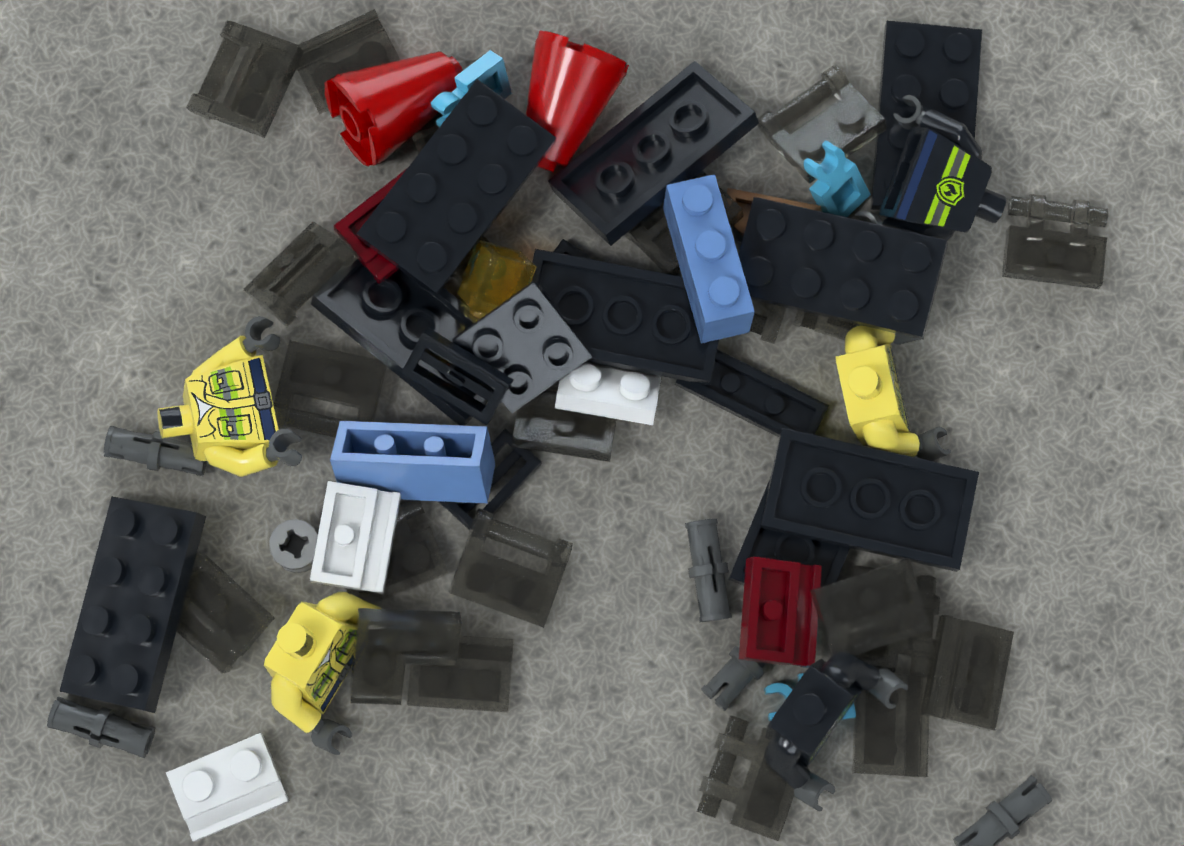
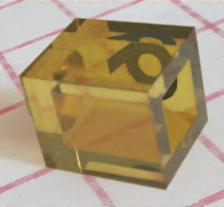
(493, 277)

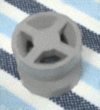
(299, 554)

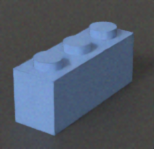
(708, 258)
(416, 460)

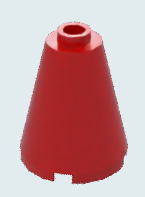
(569, 91)
(388, 102)

